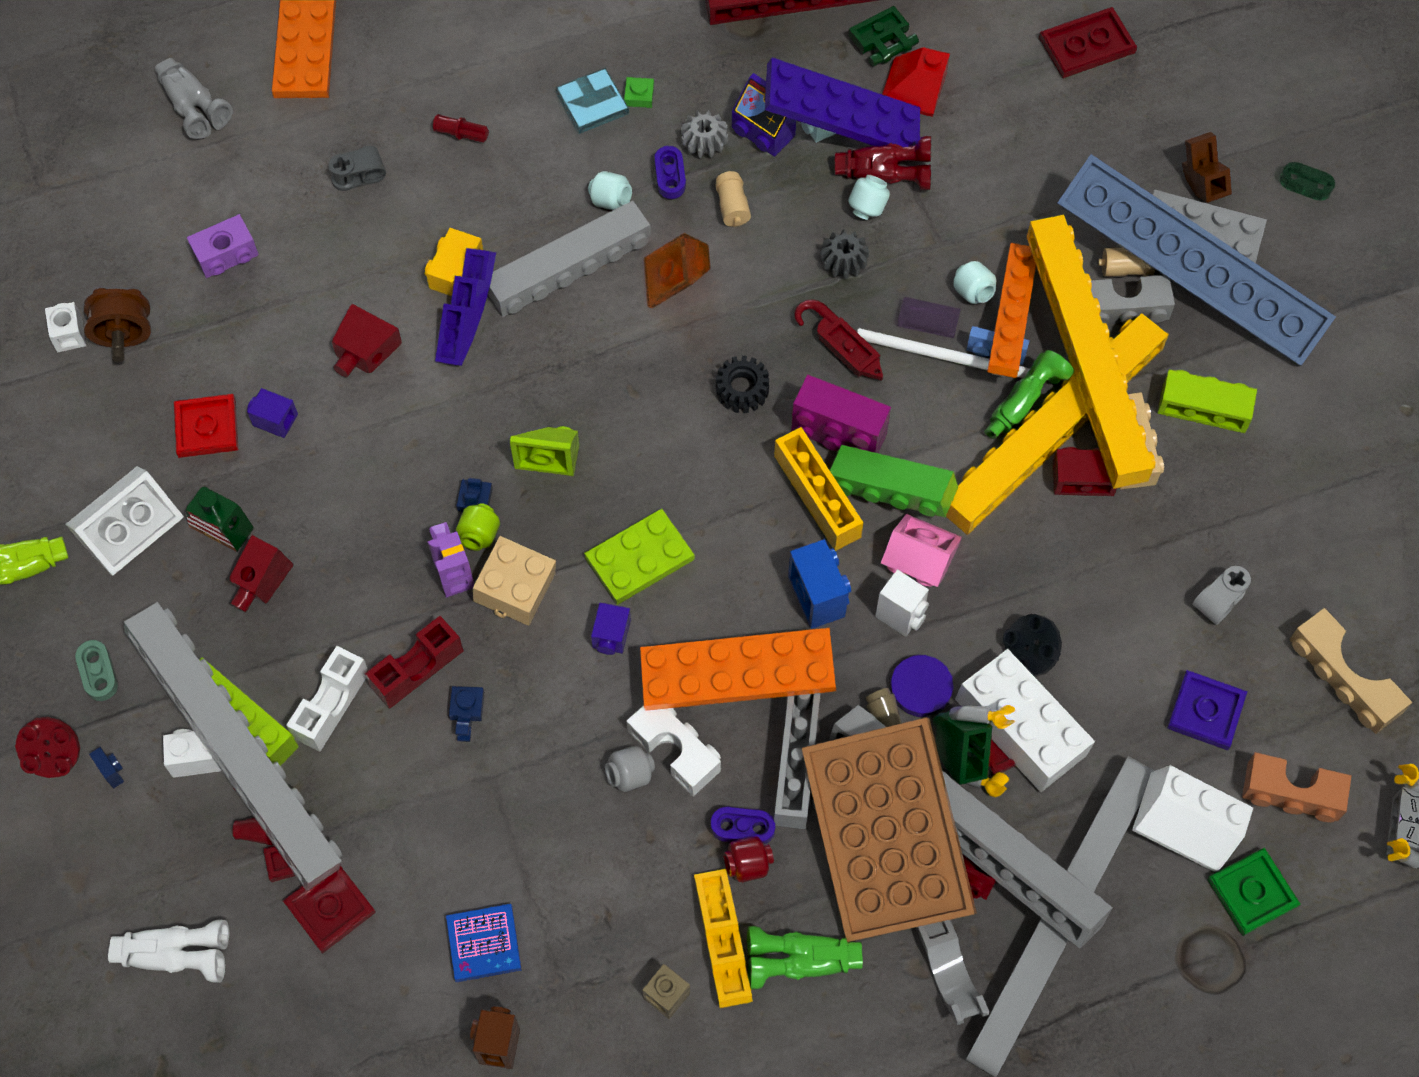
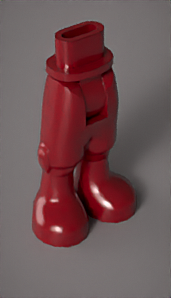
(883, 160)

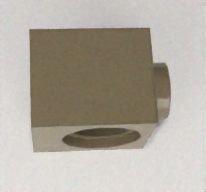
(666, 991)

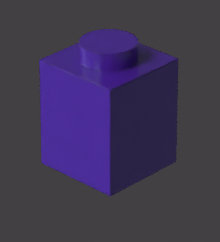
(272, 412)
(611, 628)

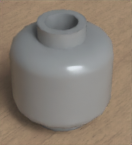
(629, 768)

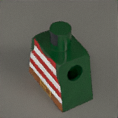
(213, 514)

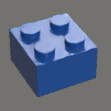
(819, 583)

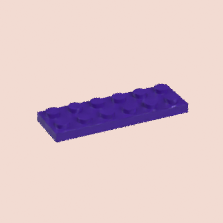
(839, 106)

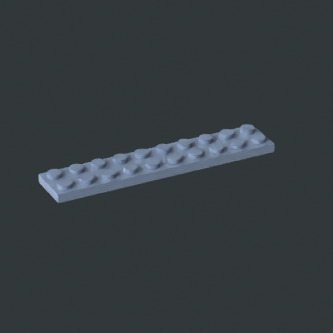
(1196, 260)

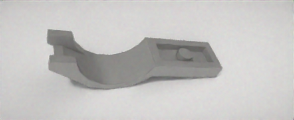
(950, 971)

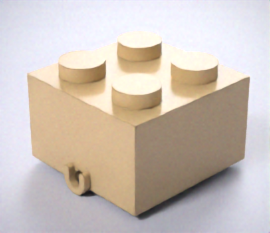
(514, 581)

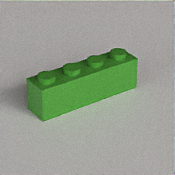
(894, 481)

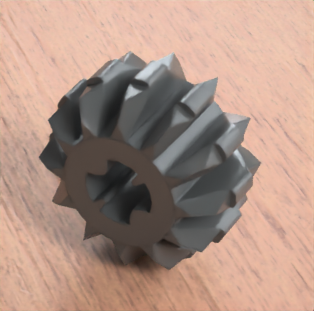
(844, 254)

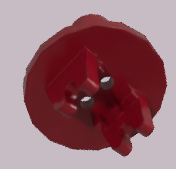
(32, 747)

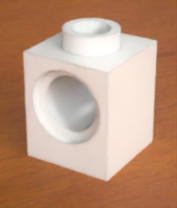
(68, 336)

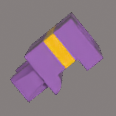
(450, 560)

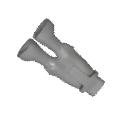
(186, 93)

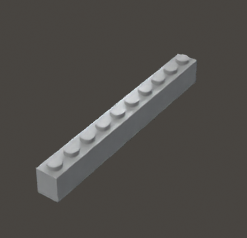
(233, 746)
(1009, 855)

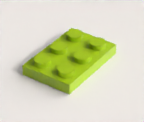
(639, 556)

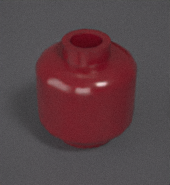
(748, 859)

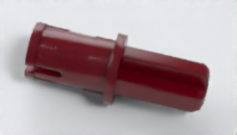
(460, 128)

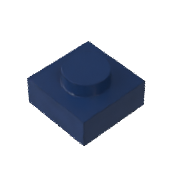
(108, 766)

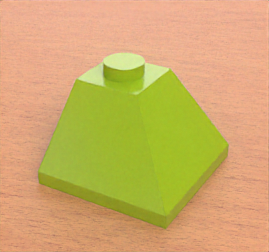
(546, 450)

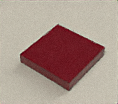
(329, 909)

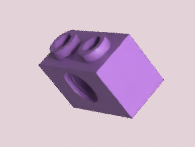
(231, 234)

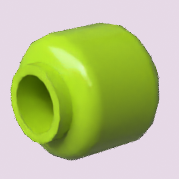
(478, 527)

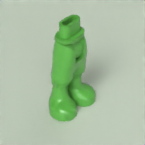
(1047, 367)
(807, 956)

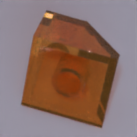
(675, 268)

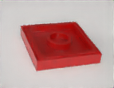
(205, 425)

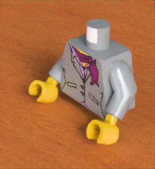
(1404, 820)

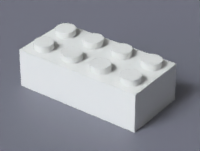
(1044, 736)

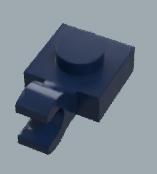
(465, 707)

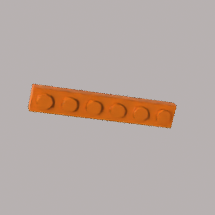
(1012, 312)

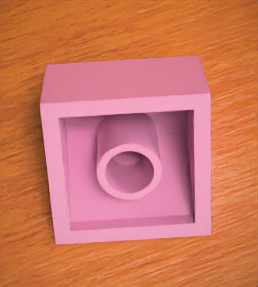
(920, 550)

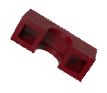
(434, 648)

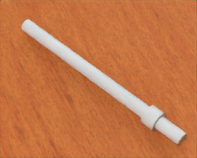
(931, 351)

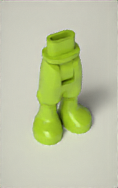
(30, 558)

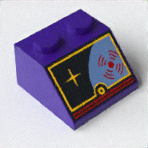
(764, 128)

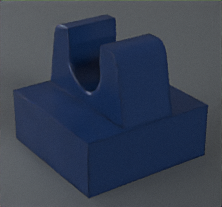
(473, 493)

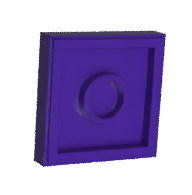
(1207, 710)

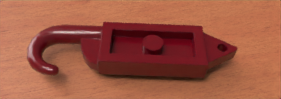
(843, 340)

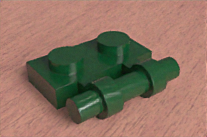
(880, 29)

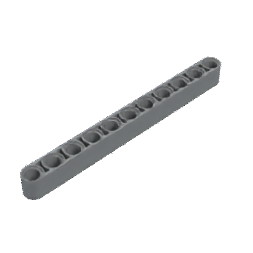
(1046, 942)

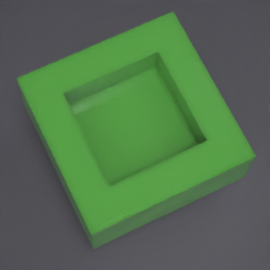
(639, 92)

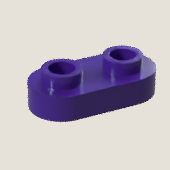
(670, 174)
(743, 823)

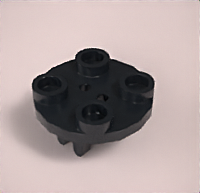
(1025, 633)

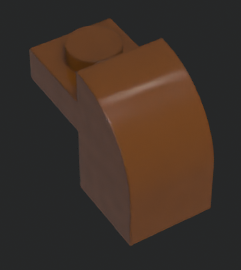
(1203, 171)

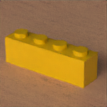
(818, 489)

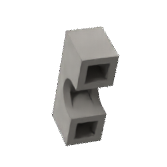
(1152, 298)

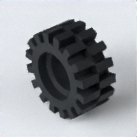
(747, 370)

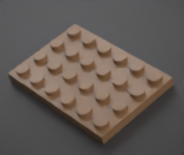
(888, 830)

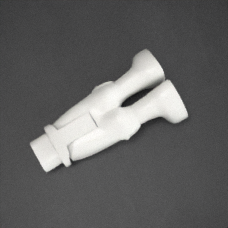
(163, 949)

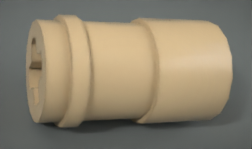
(732, 199)
(1120, 262)

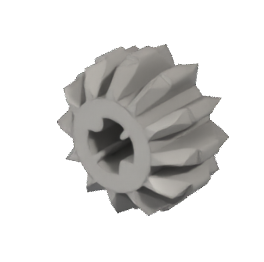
(704, 134)

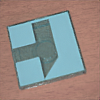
(592, 100)

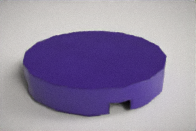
(921, 685)

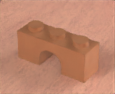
(1268, 785)

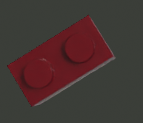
(1081, 473)

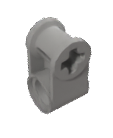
(1220, 596)

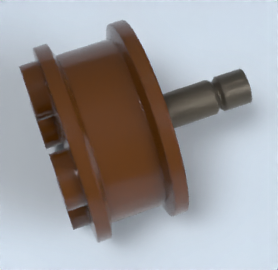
(117, 319)

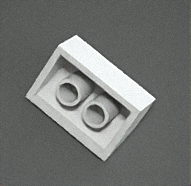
(125, 520)
(1191, 817)

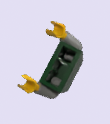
(965, 744)

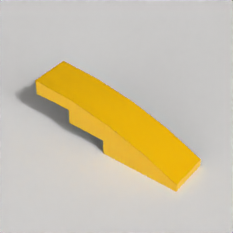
(723, 938)

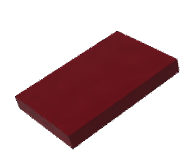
(1087, 42)

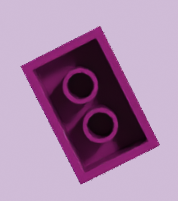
(839, 416)

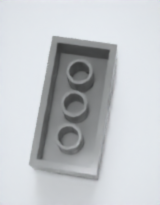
(1234, 228)

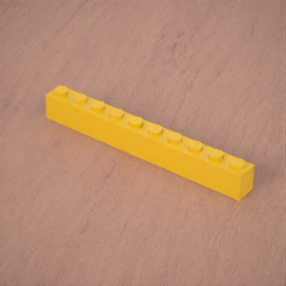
(1090, 353)
(1045, 431)

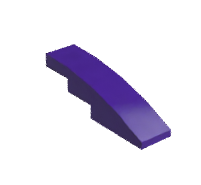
(467, 304)

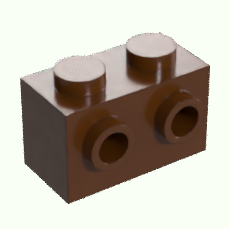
(495, 1037)

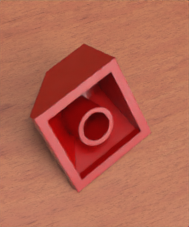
(918, 78)

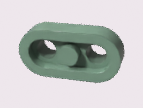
(98, 672)

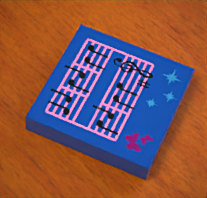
(483, 943)

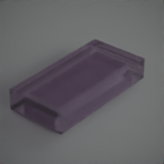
(928, 317)

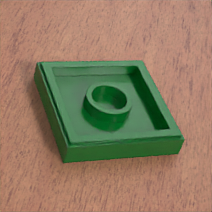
(1253, 891)

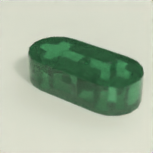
(1307, 181)

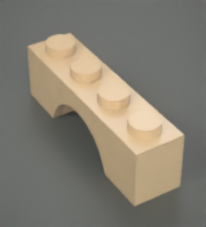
(1373, 701)

